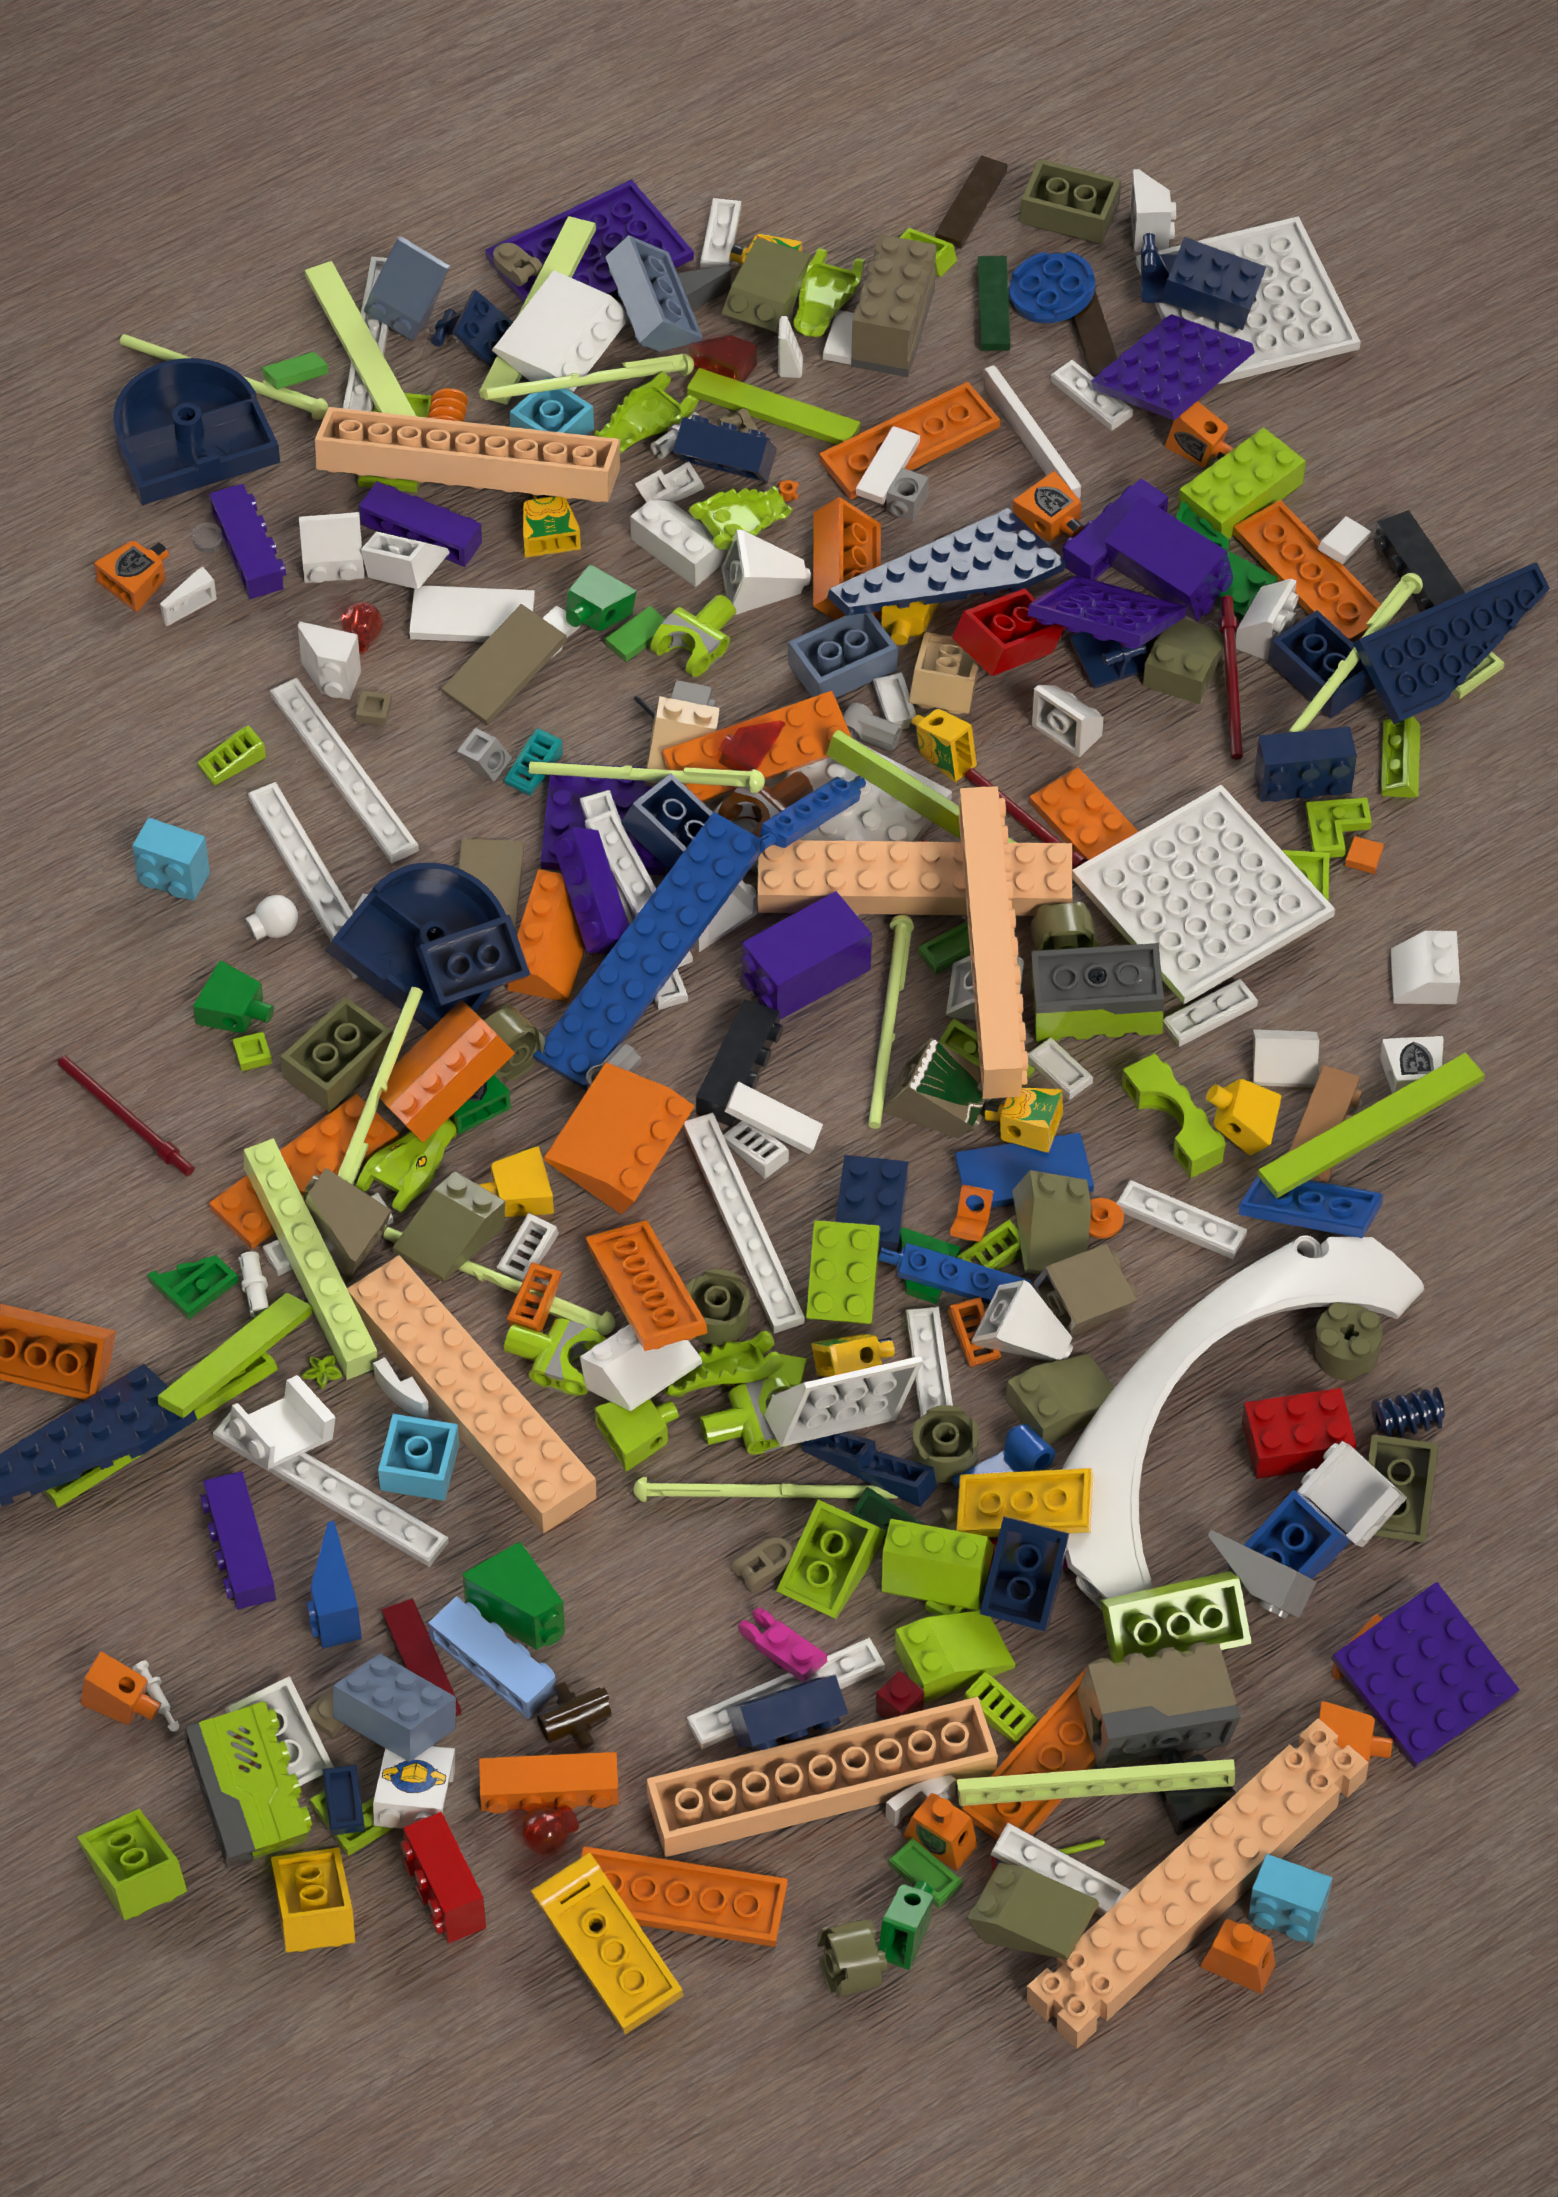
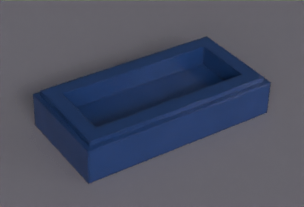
(343, 1800)

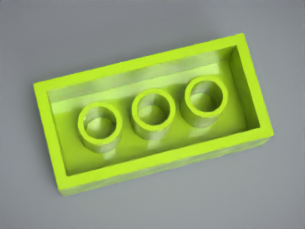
(1244, 482)
(1177, 1617)

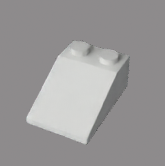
(296, 1729)

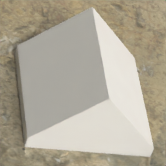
(1285, 1058)

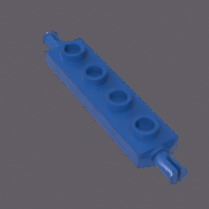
(810, 812)
(947, 1272)

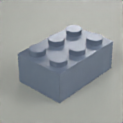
(842, 655)
(394, 1707)

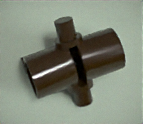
(574, 1714)

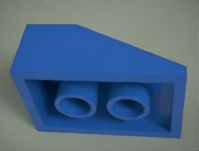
(1299, 1536)
(333, 1602)

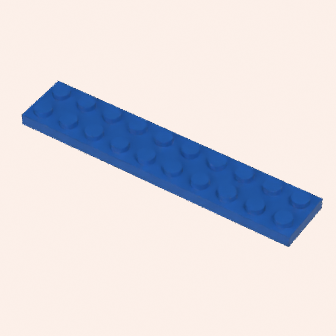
(650, 949)

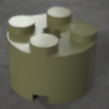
(1063, 927)
(520, 1037)
(723, 1304)
(1347, 1341)
(945, 1441)
(851, 1958)

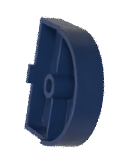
(190, 428)
(398, 916)

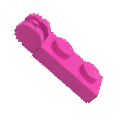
(783, 1645)

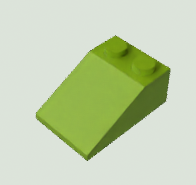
(830, 1559)
(951, 1651)
(133, 1864)

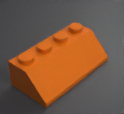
(843, 547)
(549, 940)
(53, 1352)

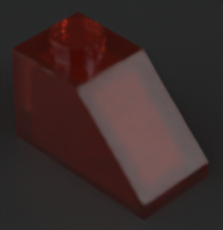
(725, 356)
(749, 745)

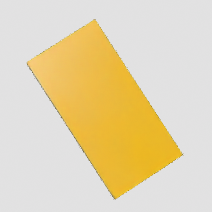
(1042, 1497)

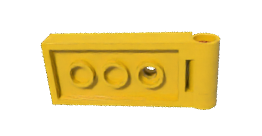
(619, 1956)

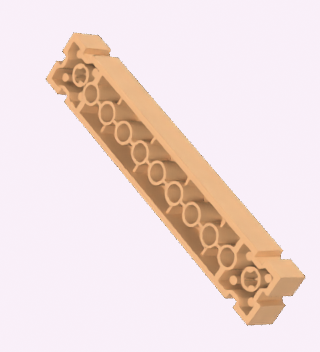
(1196, 1883)

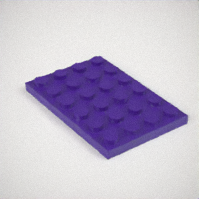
(616, 215)

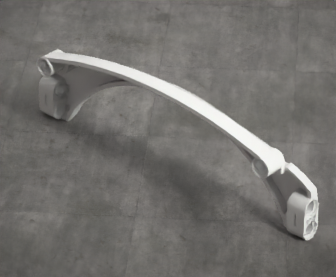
(1115, 1441)

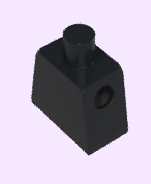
(1191, 1806)

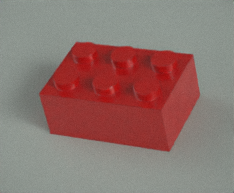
(1003, 635)
(1295, 1431)
(443, 1878)

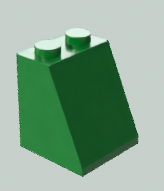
(516, 1597)

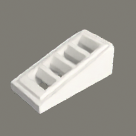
(789, 353)
(188, 597)
(763, 1166)
(530, 1224)

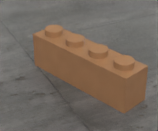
(1328, 1106)

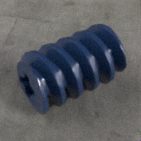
(1409, 1412)

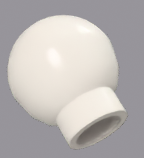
(273, 917)

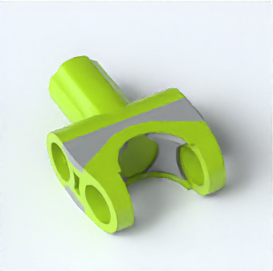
(697, 634)
(554, 1353)
(746, 1417)

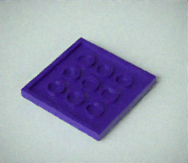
(1172, 366)
(1106, 611)
(565, 811)
(1425, 1674)

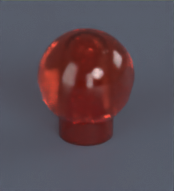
(364, 621)
(548, 1829)

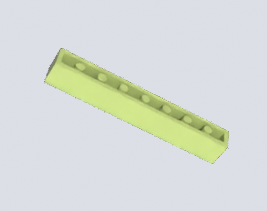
(310, 1259)

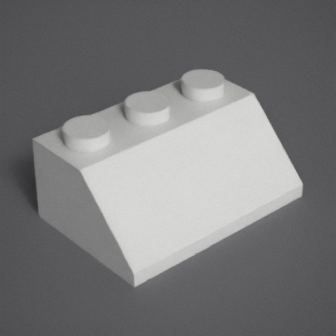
(676, 540)
(628, 1374)

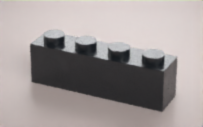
(1412, 552)
(739, 1058)

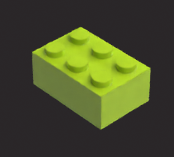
(843, 1272)

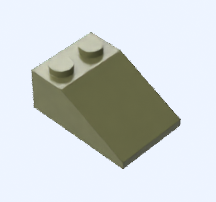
(766, 286)
(1184, 660)
(1051, 1218)
(451, 1226)
(1058, 1396)
(1412, 1470)
(1031, 1912)

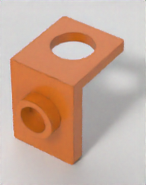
(968, 1223)

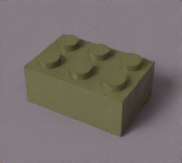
(1070, 201)
(336, 1054)

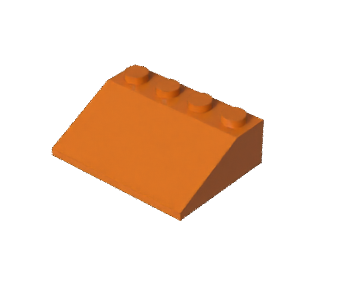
(444, 1070)
(618, 1135)

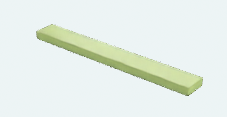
(562, 258)
(357, 340)
(1096, 1782)

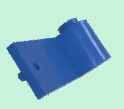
(1022, 1452)

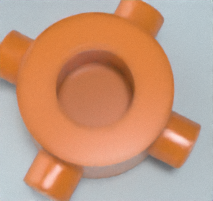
(788, 489)

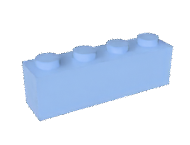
(492, 1657)

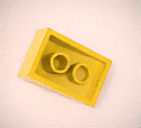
(313, 1900)

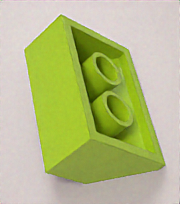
(935, 1564)

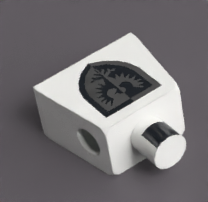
(1410, 1059)

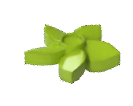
(323, 1370)

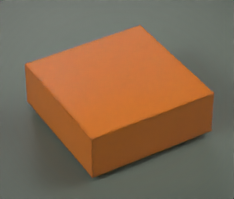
(1364, 855)

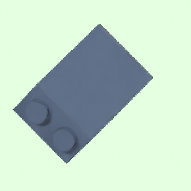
(407, 288)

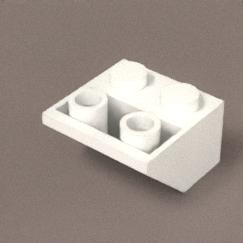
(401, 559)
(1267, 618)

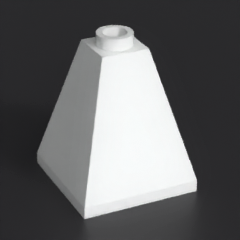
(761, 573)
(1022, 1325)

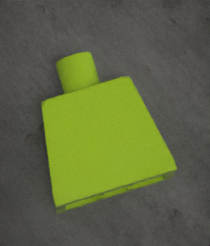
(637, 1432)

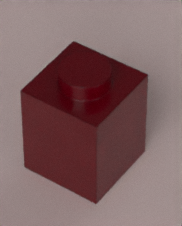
(899, 1697)

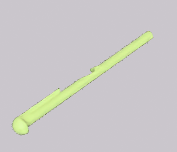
(633, 369)
(317, 407)
(1408, 584)
(753, 779)
(903, 928)
(357, 1147)
(560, 1308)
(644, 1489)

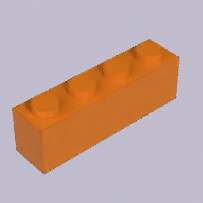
(548, 1781)

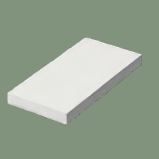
(463, 612)

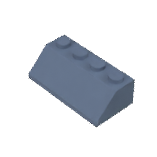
(652, 295)

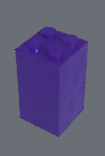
(1169, 558)
(806, 955)

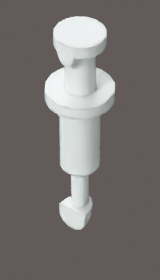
(155, 1692)

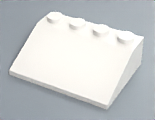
(561, 330)
(841, 1402)

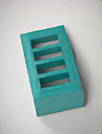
(539, 744)

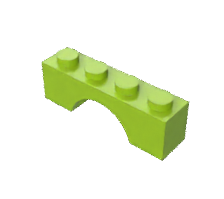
(1153, 1086)

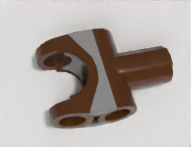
(765, 803)

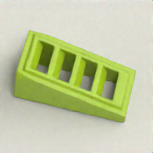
(945, 251)
(235, 743)
(997, 1236)
(1006, 1700)

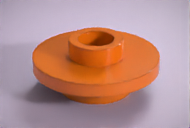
(1105, 1218)

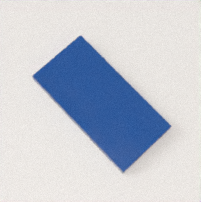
(1005, 1165)
(1314, 1207)

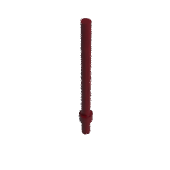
(1228, 627)
(1023, 817)
(165, 1150)

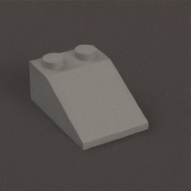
(1278, 1586)

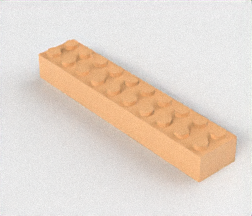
(467, 454)
(903, 876)
(992, 942)
(474, 1394)
(818, 1776)

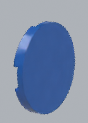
(1052, 287)

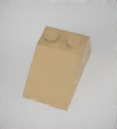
(943, 675)
(675, 724)

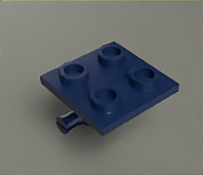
(1154, 270)
(476, 326)
(1107, 660)

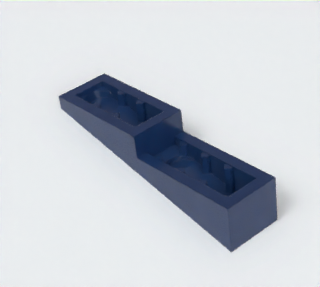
(859, 1457)

